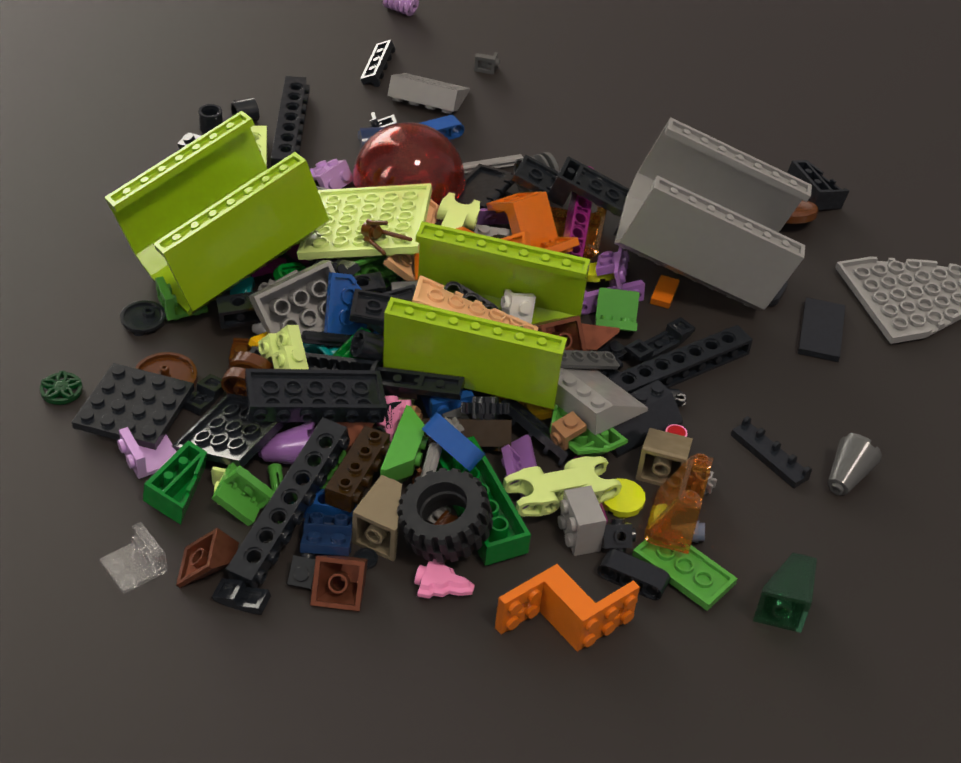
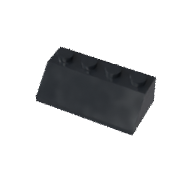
(660, 414)

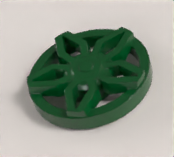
(61, 388)

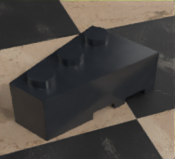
(824, 191)

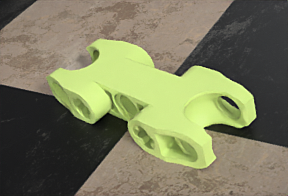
(457, 214)
(546, 490)

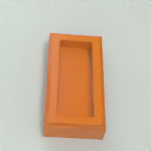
(664, 291)

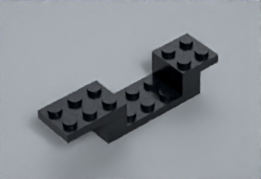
(572, 177)

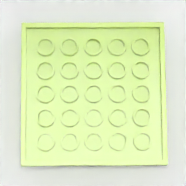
(350, 207)

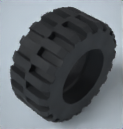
(451, 539)

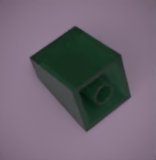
(788, 594)

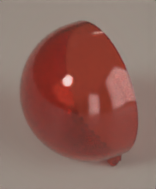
(410, 155)

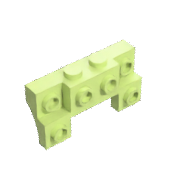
(284, 348)

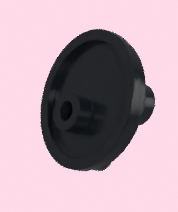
(143, 317)

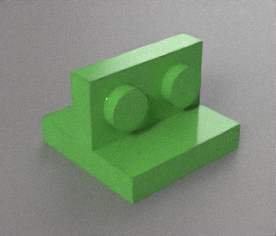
(242, 494)

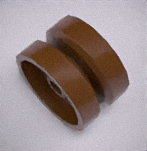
(234, 377)

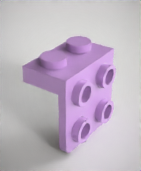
(332, 174)
(143, 459)

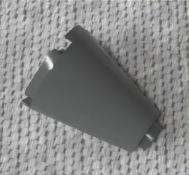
(852, 462)

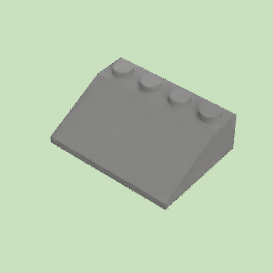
(427, 92)
(295, 300)
(595, 399)

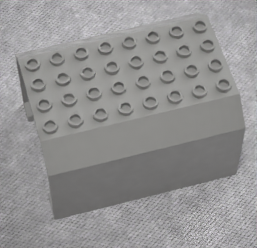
(713, 215)

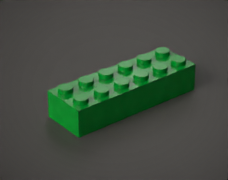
(509, 533)

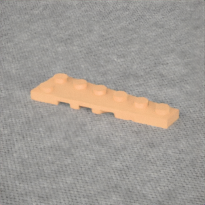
(404, 264)
(433, 294)

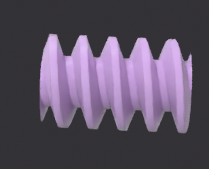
(403, 6)

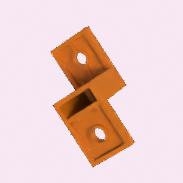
(533, 214)
(566, 607)

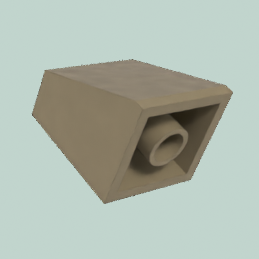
(662, 456)
(376, 518)

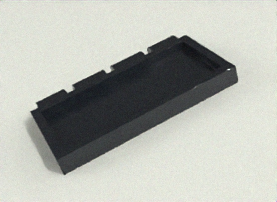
(485, 185)

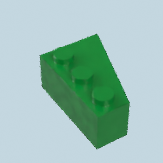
(176, 482)

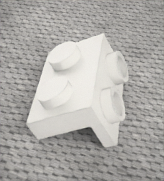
(518, 305)

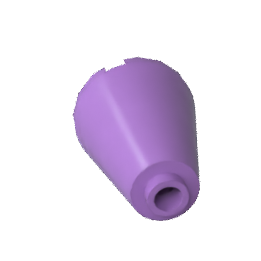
(287, 444)

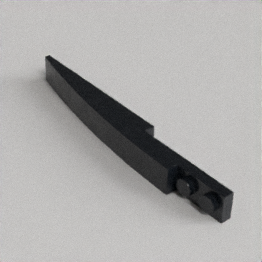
(395, 381)

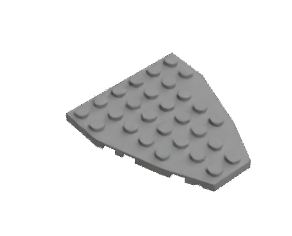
(907, 297)

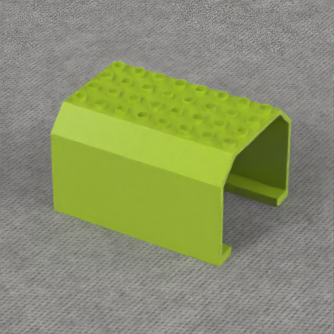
(216, 212)
(485, 352)

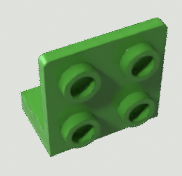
(169, 301)
(617, 309)

